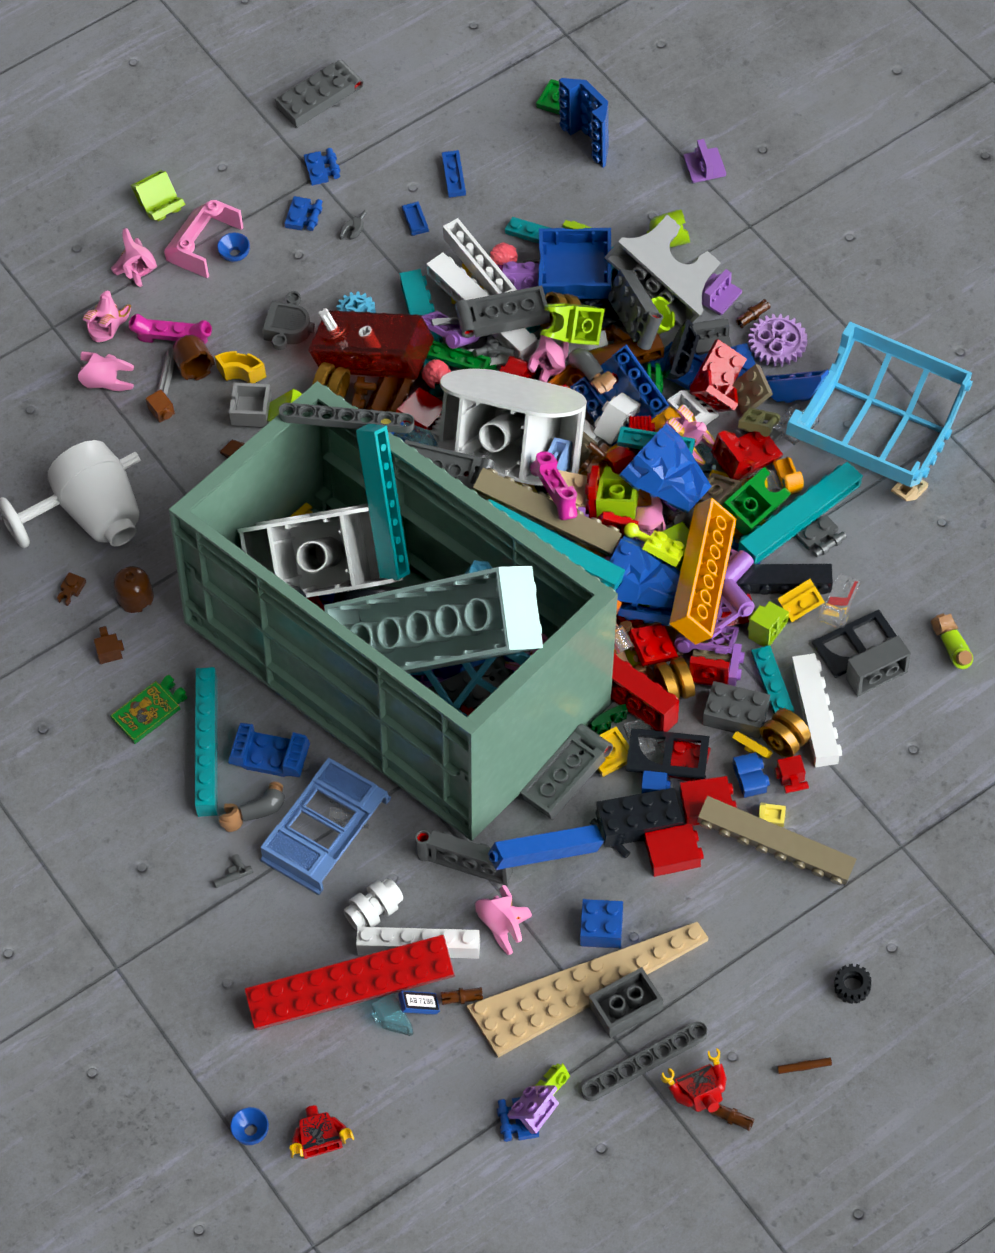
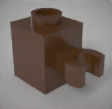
(108, 646)

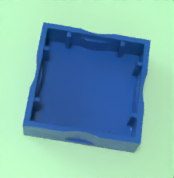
(575, 262)

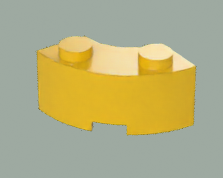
(240, 366)

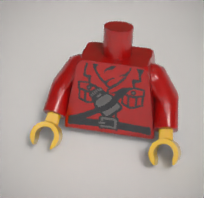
(700, 1087)
(318, 1134)

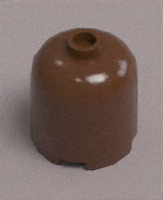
(192, 357)
(133, 589)

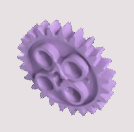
(776, 335)

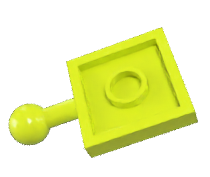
(658, 544)

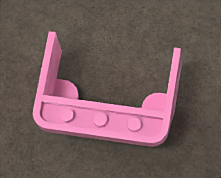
(182, 245)

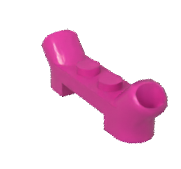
(149, 329)
(562, 495)

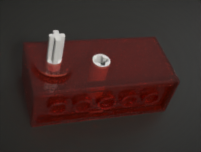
(372, 343)

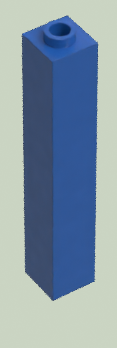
(545, 847)

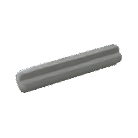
(166, 372)

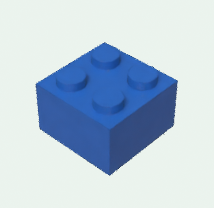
(601, 923)

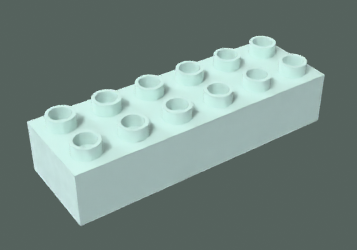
(448, 619)

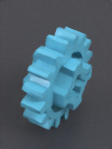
(356, 303)

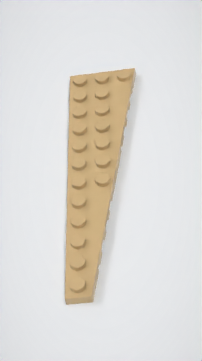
(540, 1005)

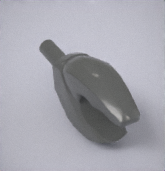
(355, 224)

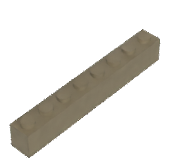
(544, 512)
(776, 840)

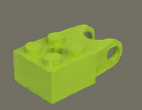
(575, 323)
(616, 495)

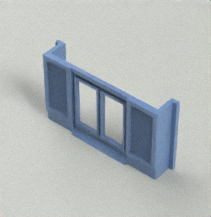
(304, 858)

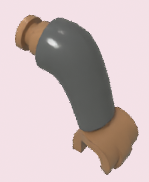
(589, 366)
(265, 806)

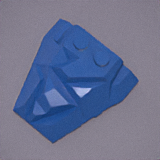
(667, 471)
(646, 577)

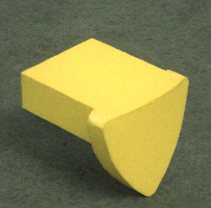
(772, 813)

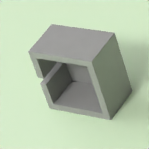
(250, 404)

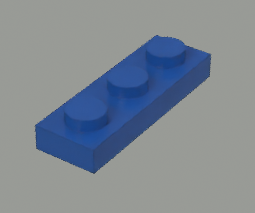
(453, 174)
(646, 614)

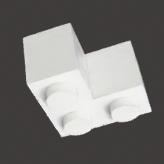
(615, 415)

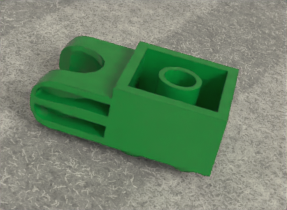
(754, 502)

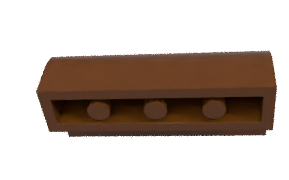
(605, 352)
(389, 393)

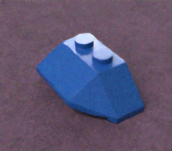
(796, 385)

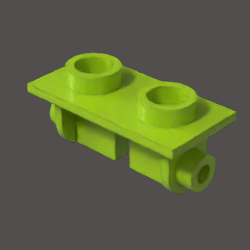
(556, 1075)

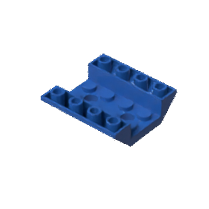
(586, 110)
(631, 381)

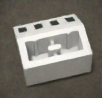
(701, 411)

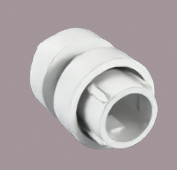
(381, 899)

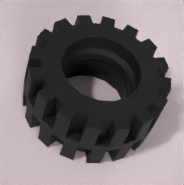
(852, 972)

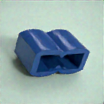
(750, 774)

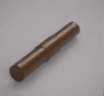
(804, 1065)

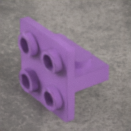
(704, 163)
(720, 292)
(534, 1106)

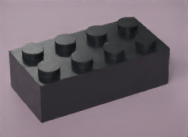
(630, 817)

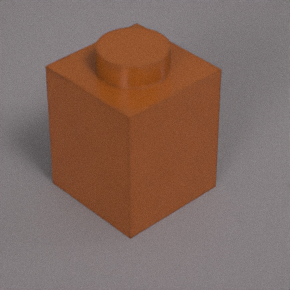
(160, 406)

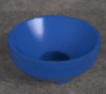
(231, 242)
(245, 1118)

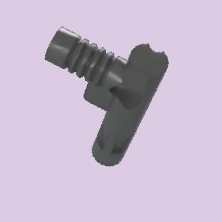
(234, 872)

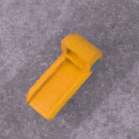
(787, 475)

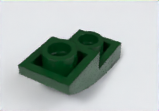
(603, 721)

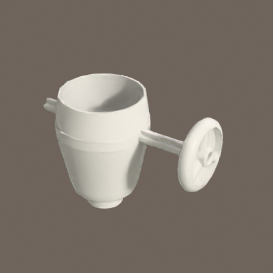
(91, 490)

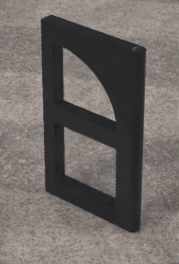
(838, 664)
(639, 762)

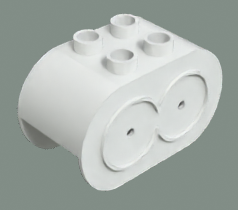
(509, 419)
(318, 550)

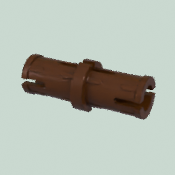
(753, 313)
(461, 996)
(732, 1116)

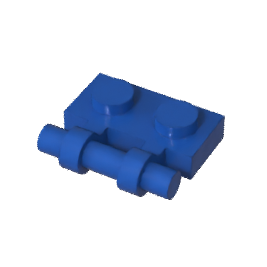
(316, 168)
(298, 214)
(507, 1128)

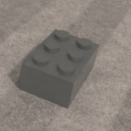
(877, 665)
(736, 709)
(626, 1002)

